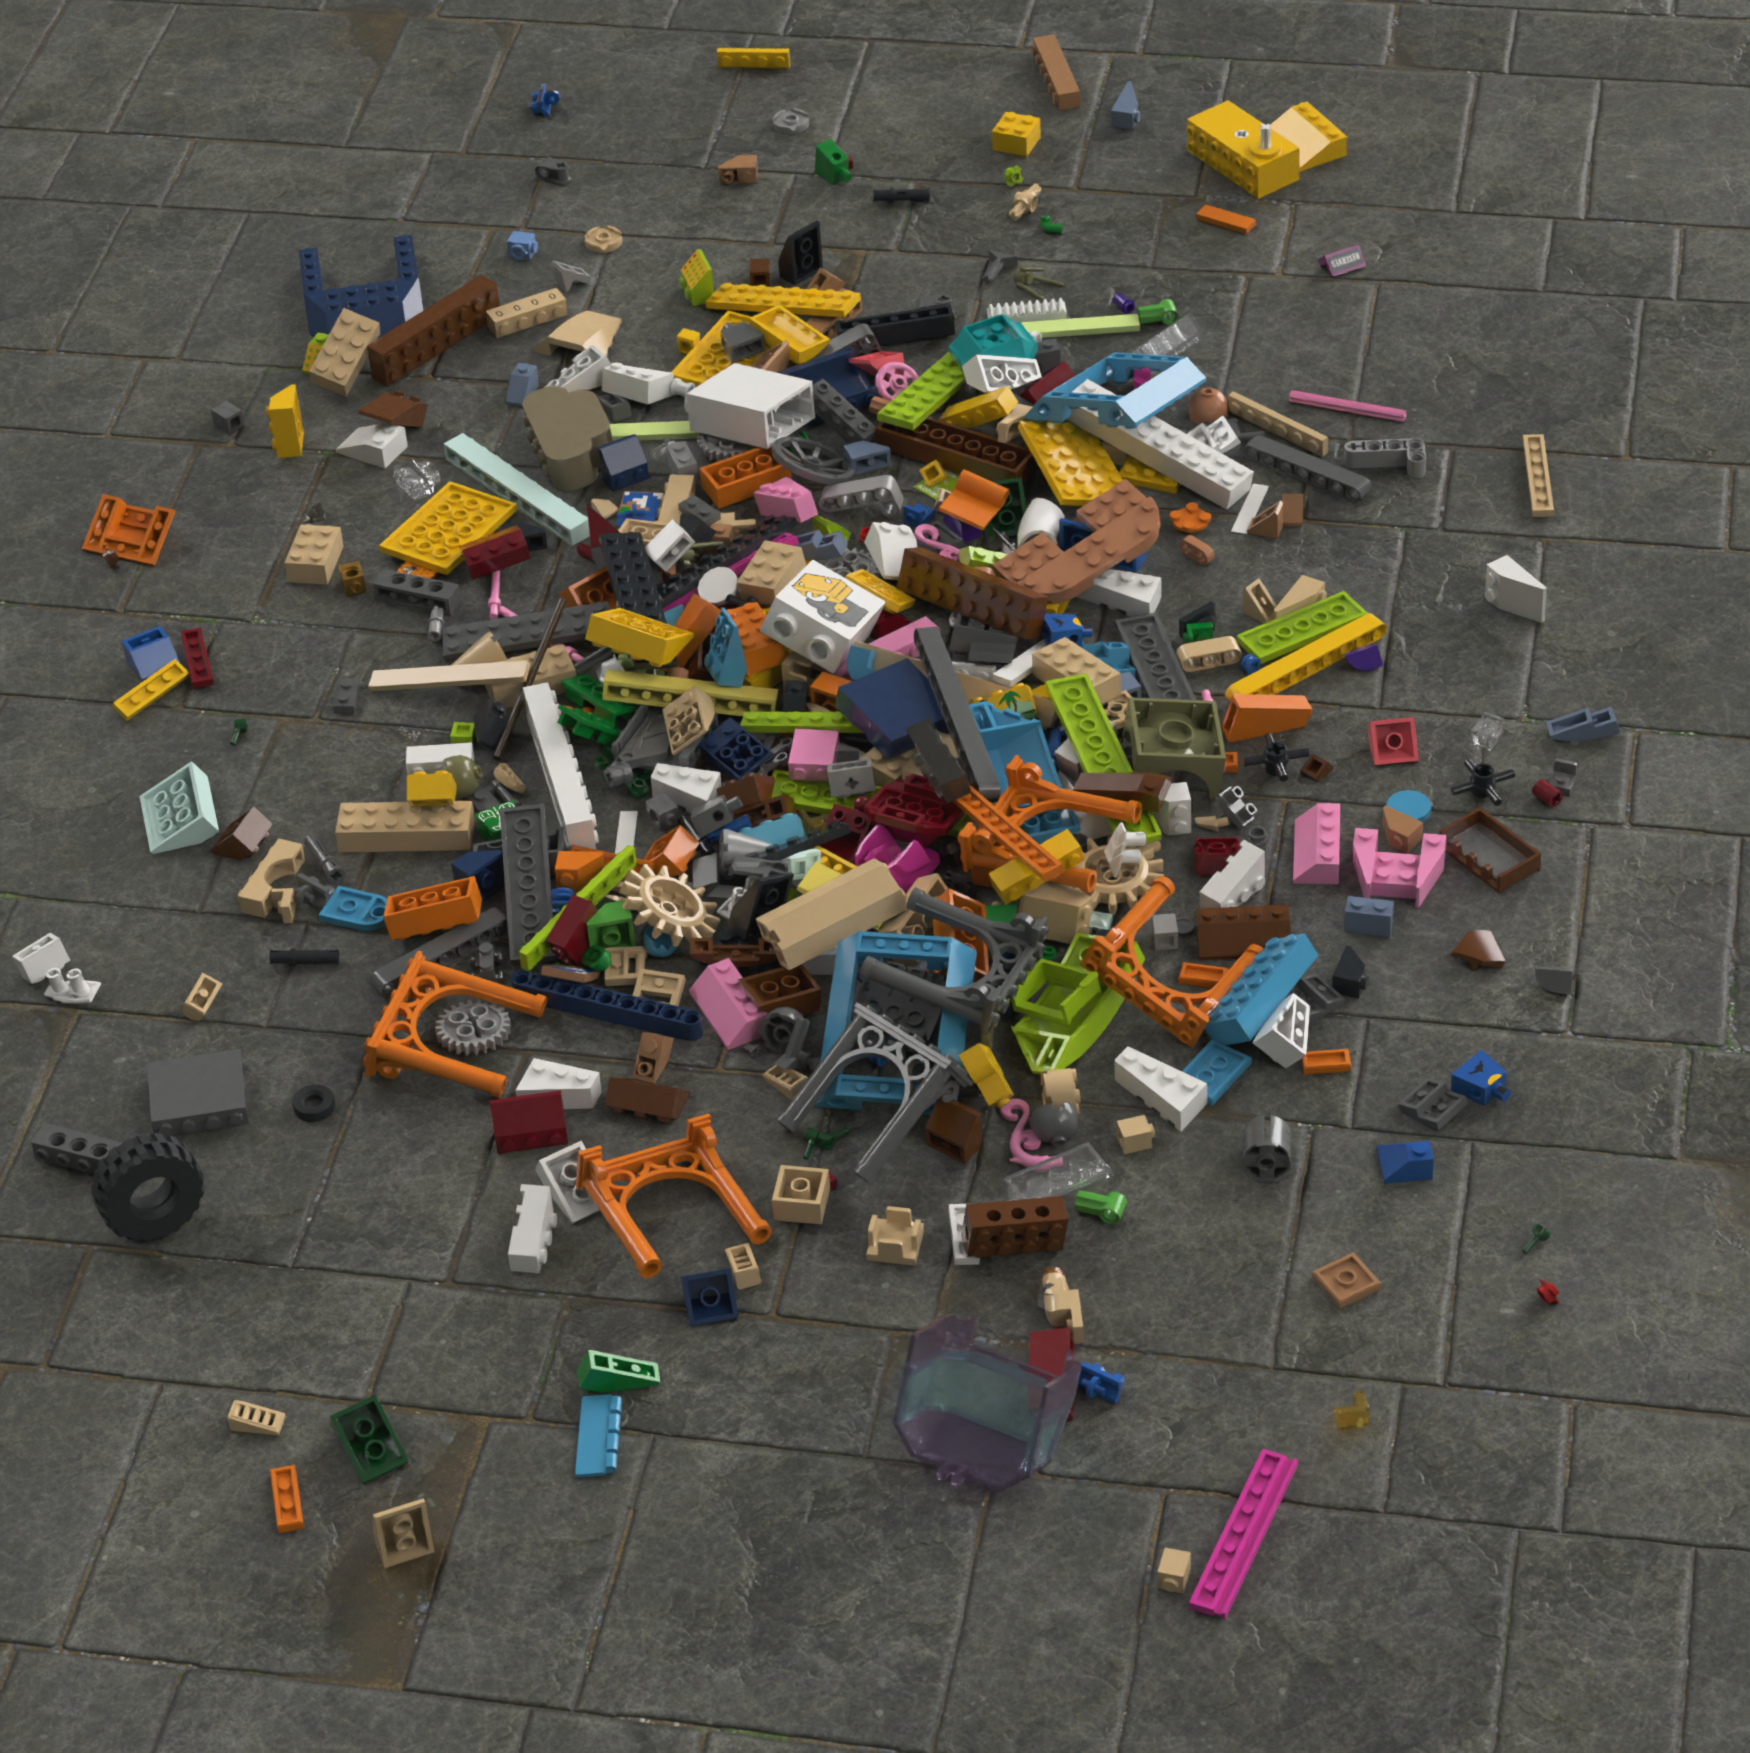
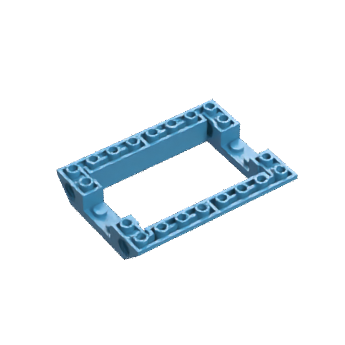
(1176, 378)
(940, 954)

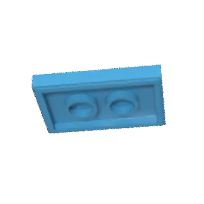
(1217, 1067)

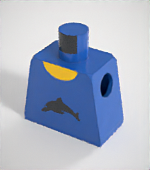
(1064, 625)
(1481, 1080)

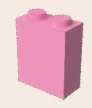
(812, 753)

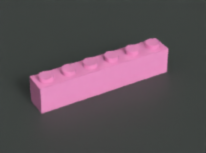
(899, 641)

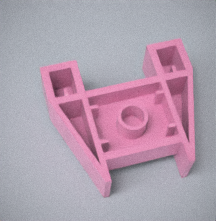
(1397, 873)

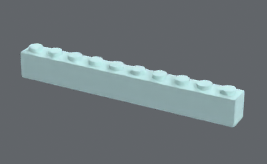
(517, 488)

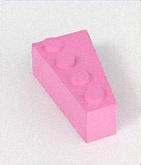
(787, 499)

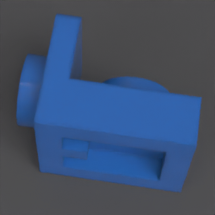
(917, 515)

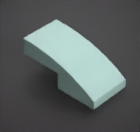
(801, 862)

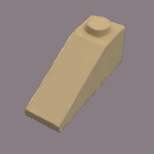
(1303, 593)

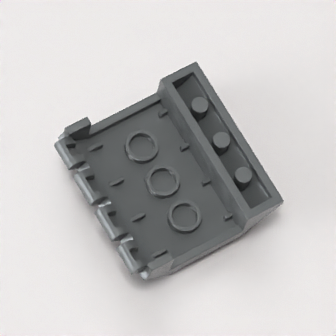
(901, 1008)

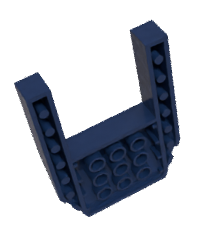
(385, 302)

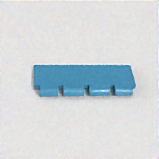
(598, 1435)

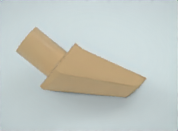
(1212, 822)

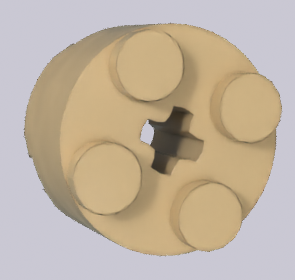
(1060, 1088)

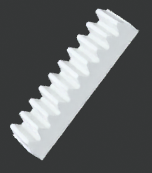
(1030, 312)

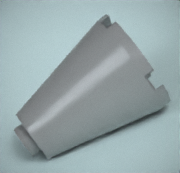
(735, 843)

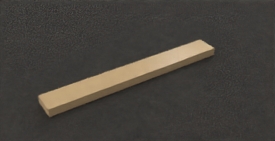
(449, 676)

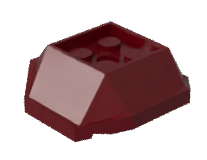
(913, 810)

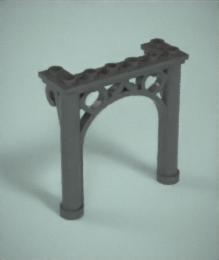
(989, 1002)
(868, 1038)

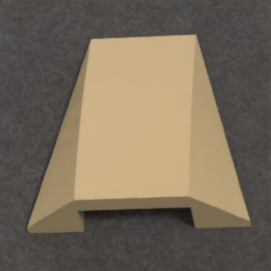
(582, 332)

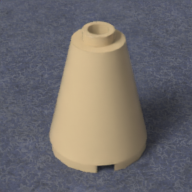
(483, 651)

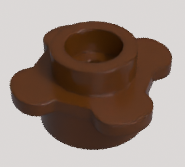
(111, 558)

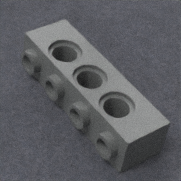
(841, 414)
(416, 591)
(71, 1147)

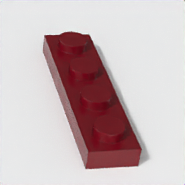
(197, 658)

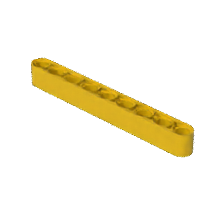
(1310, 658)

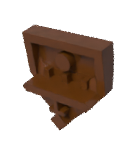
(1478, 949)

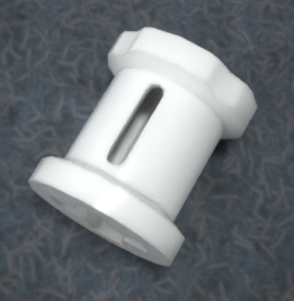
(680, 388)

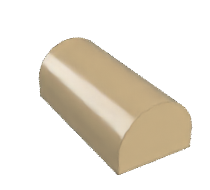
(201, 997)

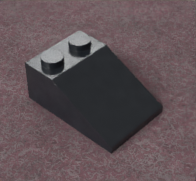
(801, 254)
(759, 899)

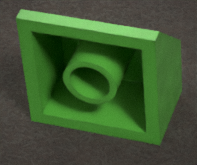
(611, 927)

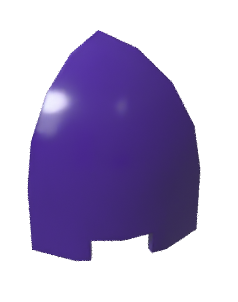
(1365, 657)

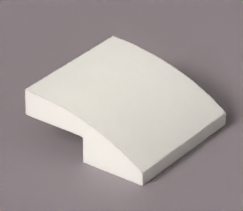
(1217, 435)

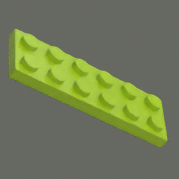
(1300, 627)

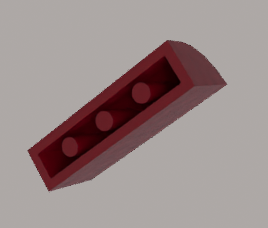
(1049, 1351)

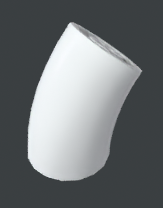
(1038, 518)

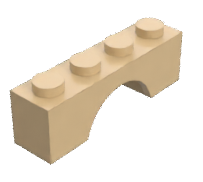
(282, 860)

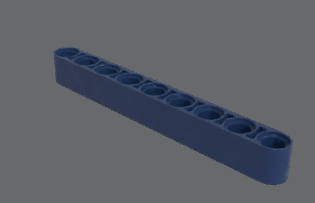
(612, 1006)

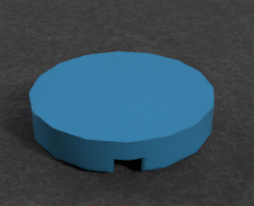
(1411, 803)

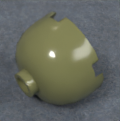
(465, 774)

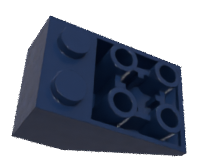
(733, 750)

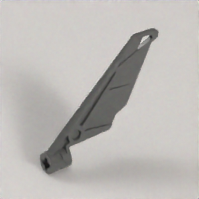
(644, 747)

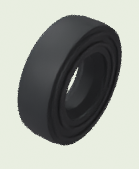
(317, 1113)

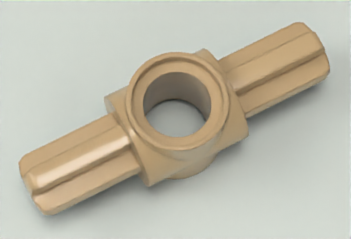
(1025, 201)

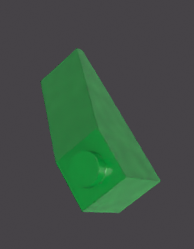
(612, 1372)

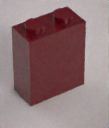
(570, 933)

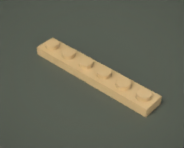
(1278, 424)
(1538, 476)

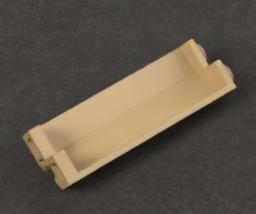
(832, 912)

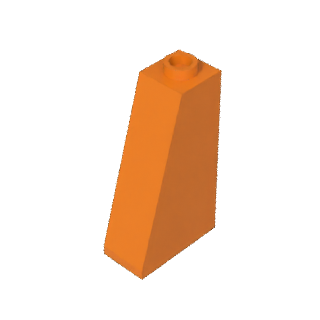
(699, 619)
(1262, 714)

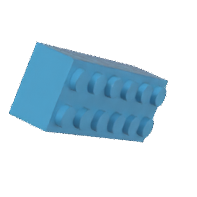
(1260, 989)

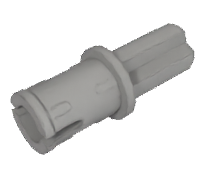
(435, 624)

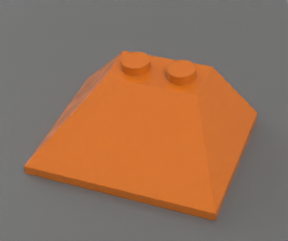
(129, 530)

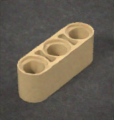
(1209, 653)

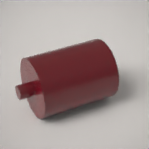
(1547, 793)

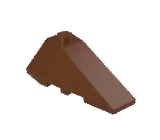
(1144, 787)

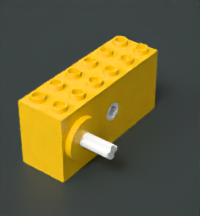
(1243, 149)

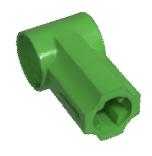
(1162, 312)
(1107, 1207)

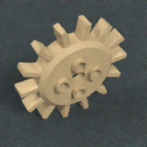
(1130, 881)
(685, 911)

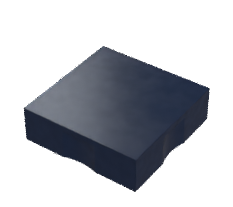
(889, 703)

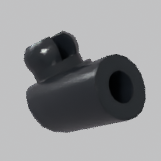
(737, 602)

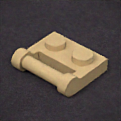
(618, 971)
(660, 984)

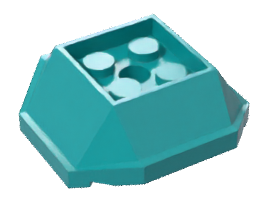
(993, 337)

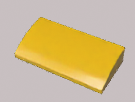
(781, 325)

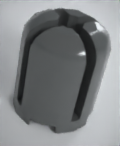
(1257, 1149)

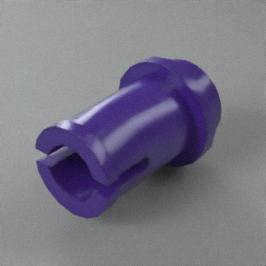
(1126, 305)

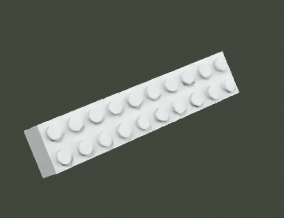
(1170, 453)
(560, 767)

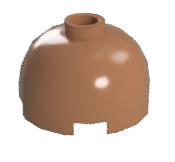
(1207, 406)

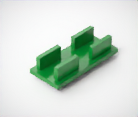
(588, 688)
(588, 724)

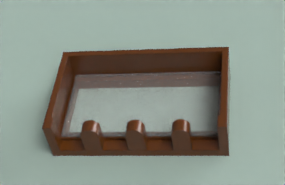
(1490, 850)

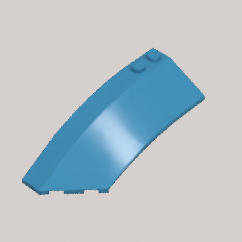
(1010, 735)

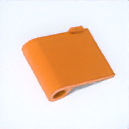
(974, 500)

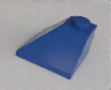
(1406, 1161)

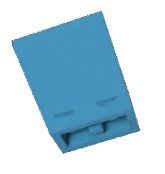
(726, 655)

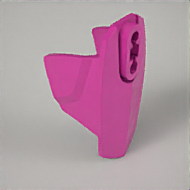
(903, 865)

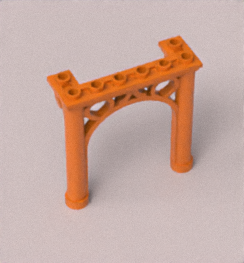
(1028, 787)
(435, 982)
(1146, 991)
(650, 1166)

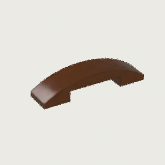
(740, 955)

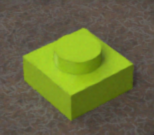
(462, 732)

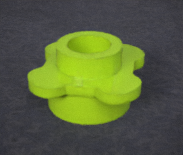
(1010, 172)

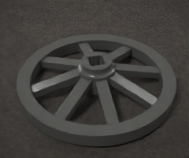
(810, 466)

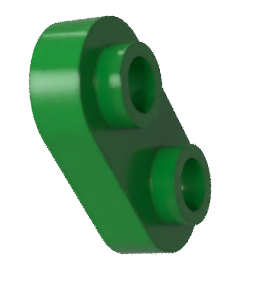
(596, 958)

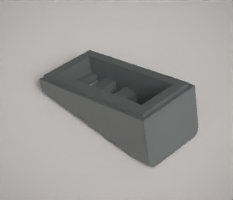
(615, 407)

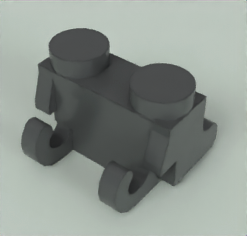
(486, 965)

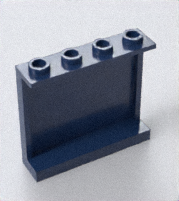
(840, 374)

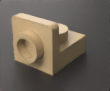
(285, 902)

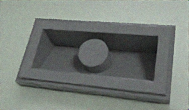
(706, 873)

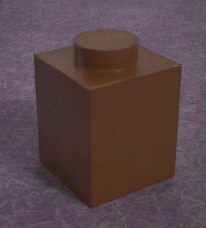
(760, 272)

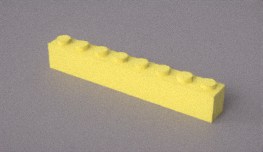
(663, 690)

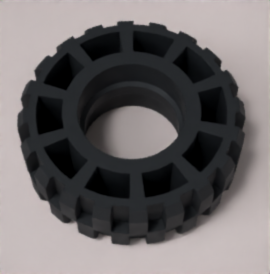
(135, 1163)

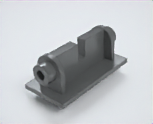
(1000, 543)

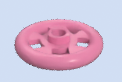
(889, 369)

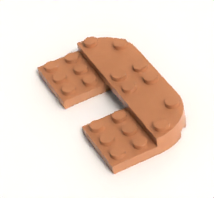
(1123, 529)

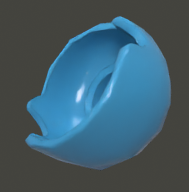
(658, 947)

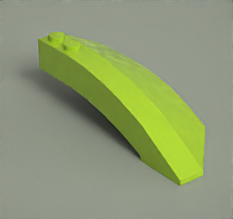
(1057, 1046)

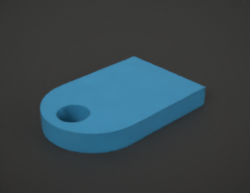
(354, 909)

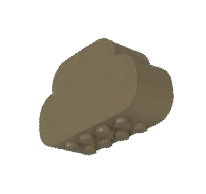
(566, 434)

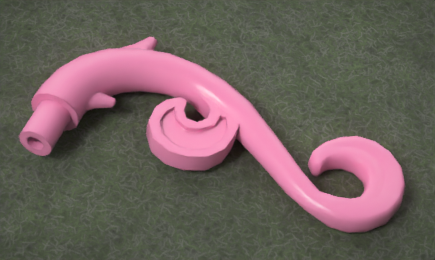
(946, 550)
(1020, 1135)

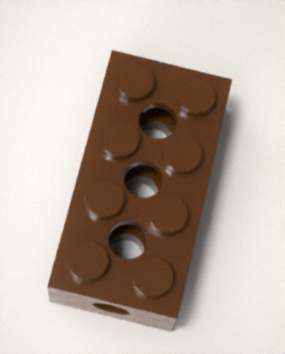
(1014, 1227)

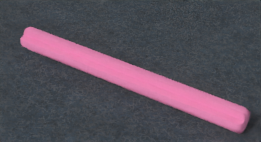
(1347, 406)

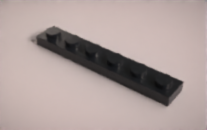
(795, 845)

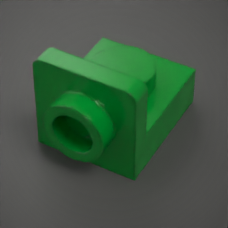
(1198, 632)

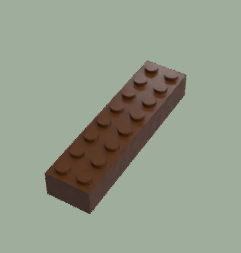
(432, 331)
(959, 449)
(972, 593)

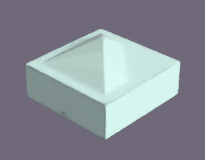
(1100, 920)

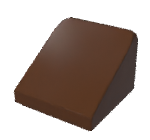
(1316, 767)

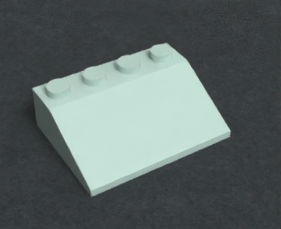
(179, 810)

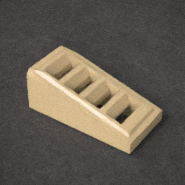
(787, 1083)
(743, 1268)
(241, 1411)

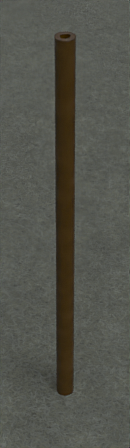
(530, 678)

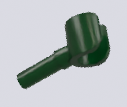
(239, 726)
(812, 1137)
(828, 1140)
(1545, 1235)

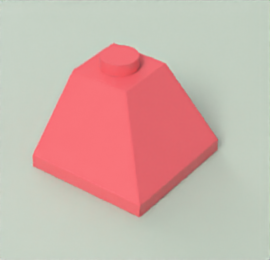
(873, 362)
(1393, 741)

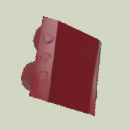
(1212, 853)

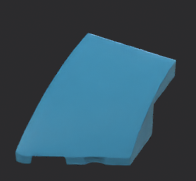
(1113, 654)

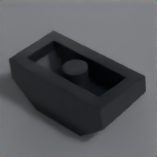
(1203, 614)

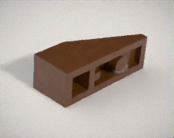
(768, 809)

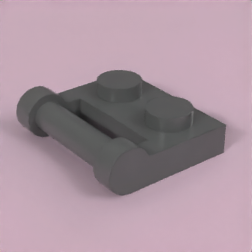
(485, 799)

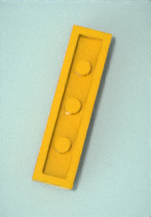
(753, 58)
(150, 690)

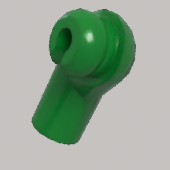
(1049, 227)

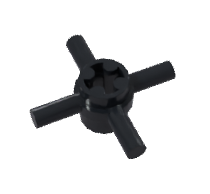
(1275, 757)
(1483, 781)

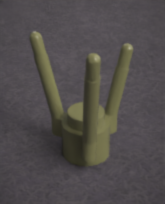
(1024, 277)
(689, 554)

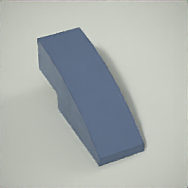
(821, 547)
(1583, 725)

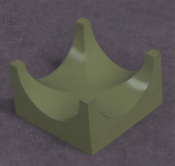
(1176, 737)

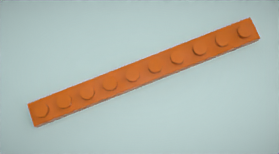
(1010, 835)

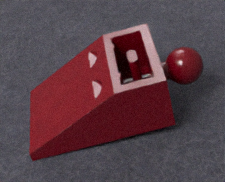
(847, 845)

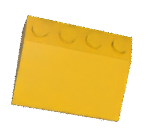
(1313, 134)
(637, 636)

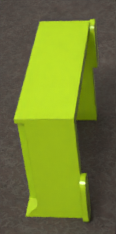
(1045, 971)

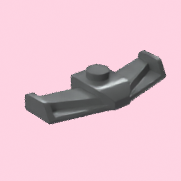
(759, 868)

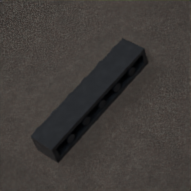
(905, 325)

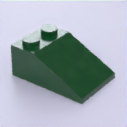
(1010, 515)
(368, 1439)

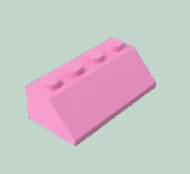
(1317, 845)
(727, 1005)

